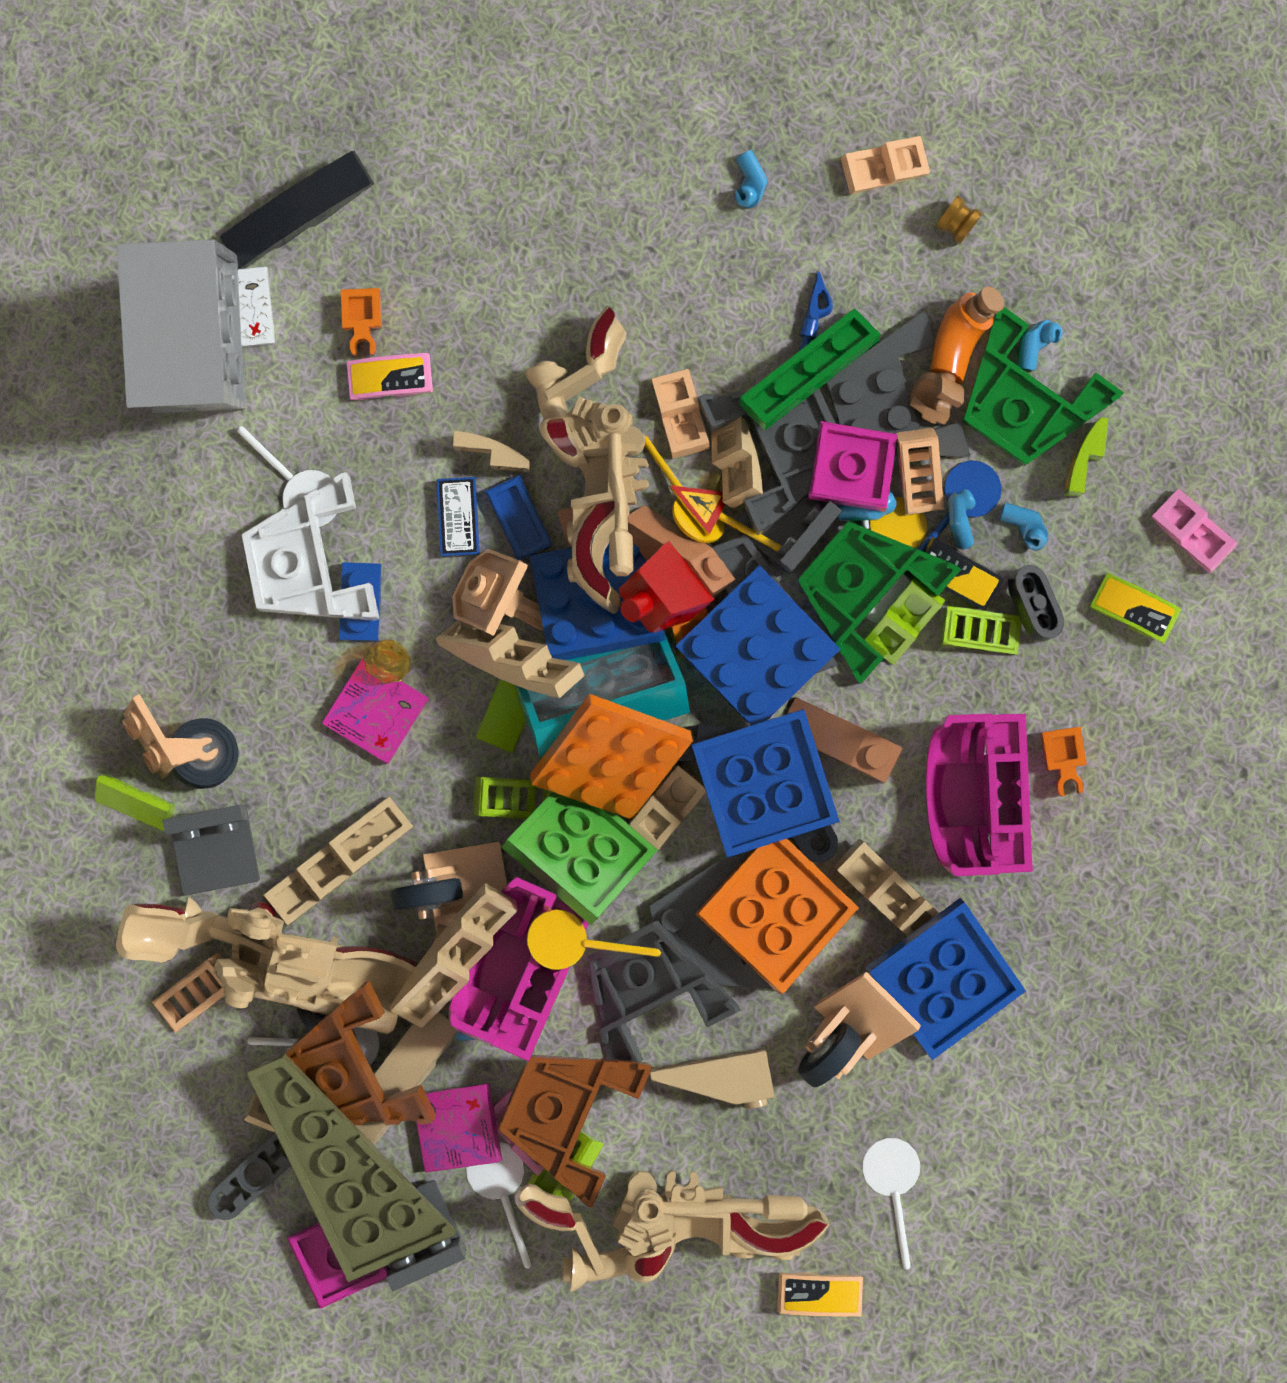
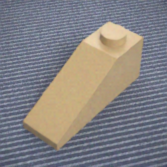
(729, 1078)

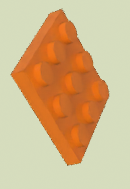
(610, 756)
(777, 912)

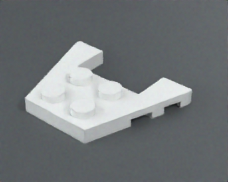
(290, 561)

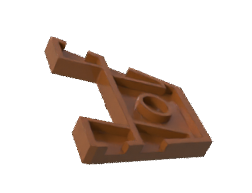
(341, 1071)
(552, 1107)

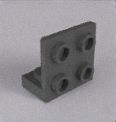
(795, 530)
(213, 849)
(431, 1258)

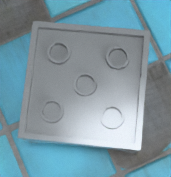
(181, 326)

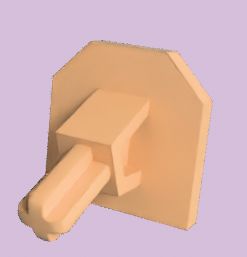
(490, 592)

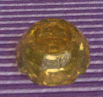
(387, 661)

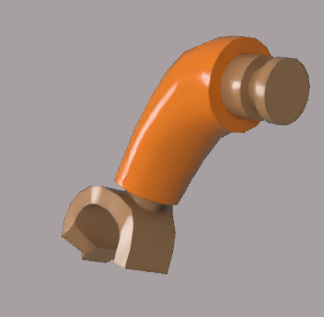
(956, 337)

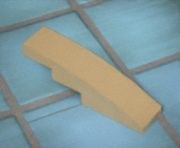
(511, 659)
(337, 861)
(884, 888)
(452, 955)
(410, 1064)

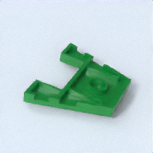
(1018, 409)
(853, 579)

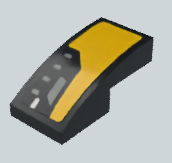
(974, 582)

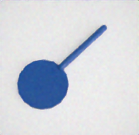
(980, 481)

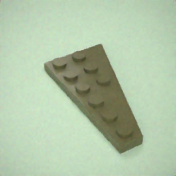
(354, 1190)

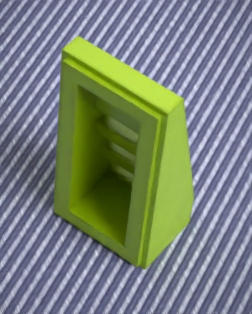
(950, 623)
(481, 797)

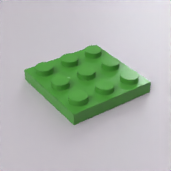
(579, 853)

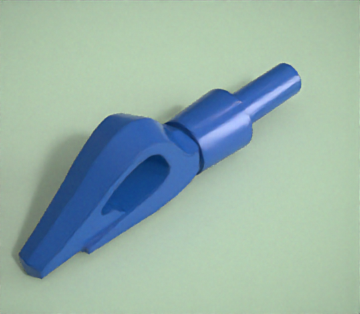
(810, 323)

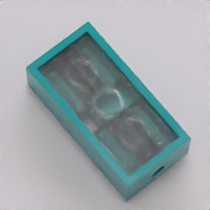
(634, 677)

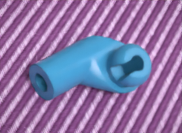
(754, 180)
(1036, 339)
(852, 513)
(958, 519)
(1029, 523)

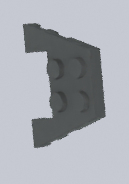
(875, 394)
(786, 445)
(678, 917)
(636, 983)

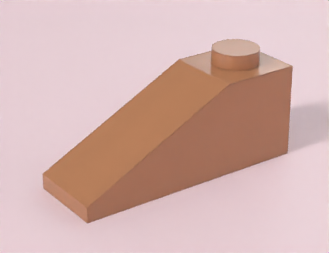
(652, 531)
(849, 742)

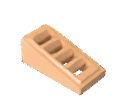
(915, 439)
(169, 1012)

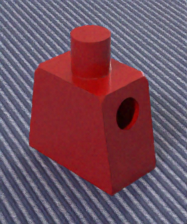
(663, 592)

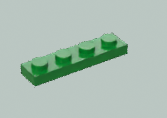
(809, 369)

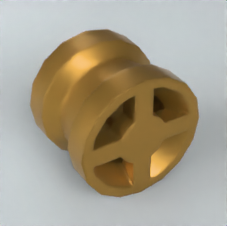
(958, 219)

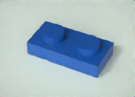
(354, 575)

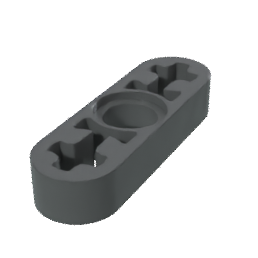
(227, 1186)

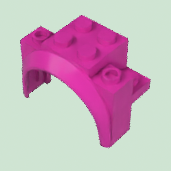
(979, 794)
(507, 989)

